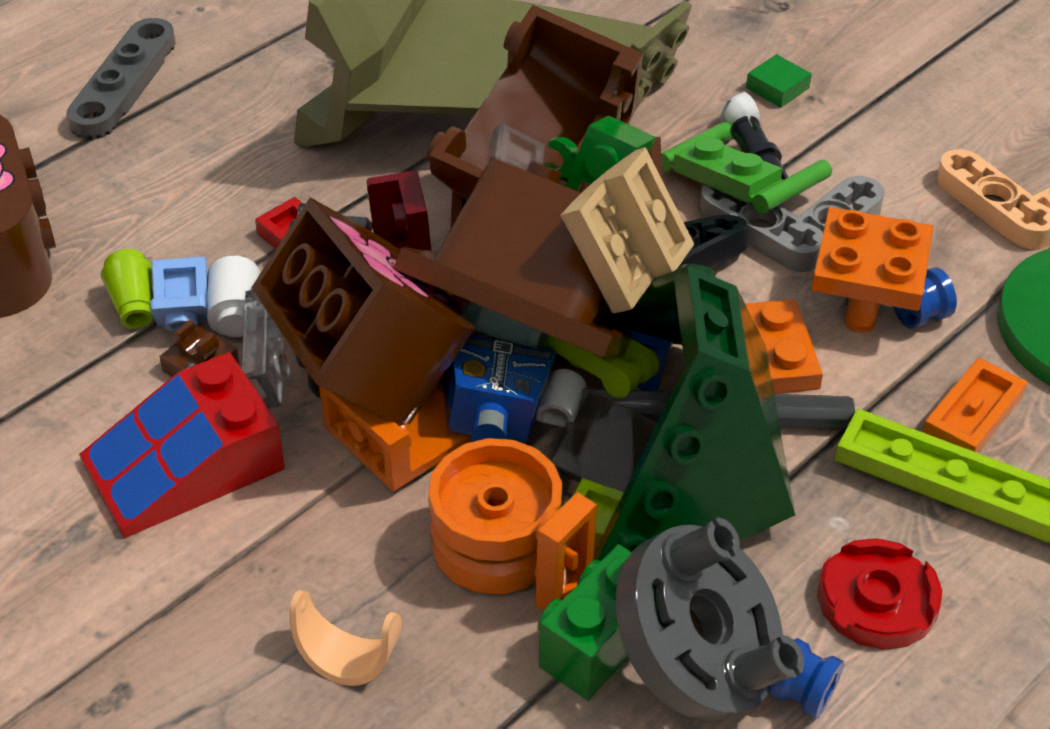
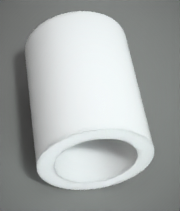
(561, 398)

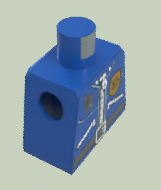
(496, 389)

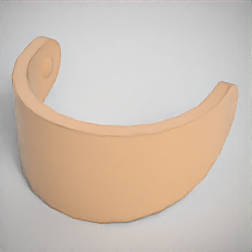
(336, 653)

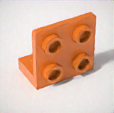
(389, 448)

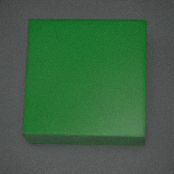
(778, 80)

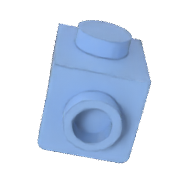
(179, 291)

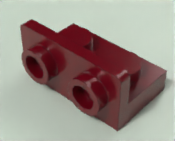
(399, 210)

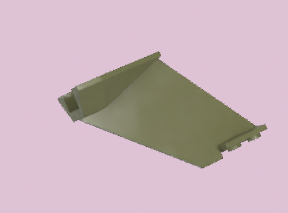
(441, 56)

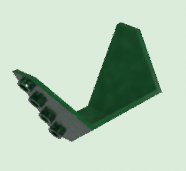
(720, 431)

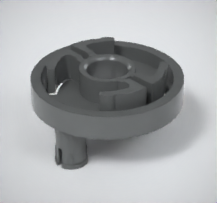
(738, 615)

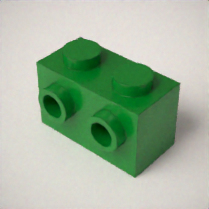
(581, 632)

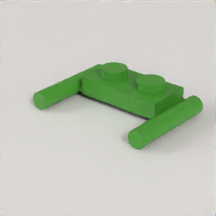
(739, 173)

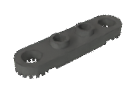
(121, 78)

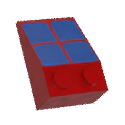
(185, 446)

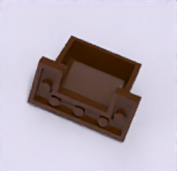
(521, 259)

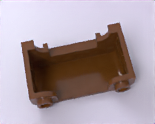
(552, 87)

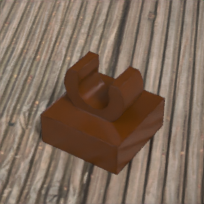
(193, 347)

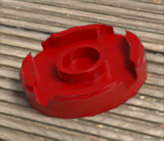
(879, 594)

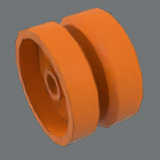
(487, 512)

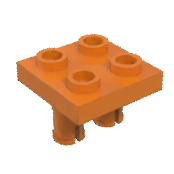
(872, 263)

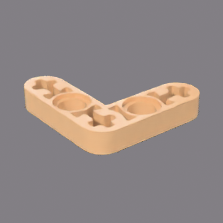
(1020, 219)

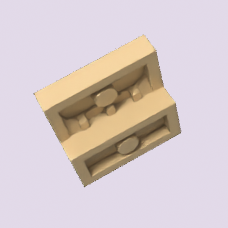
(628, 230)

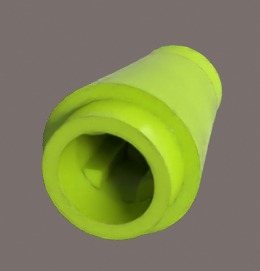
(130, 286)

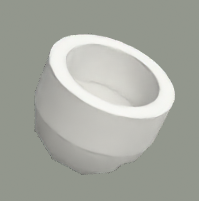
(739, 106)

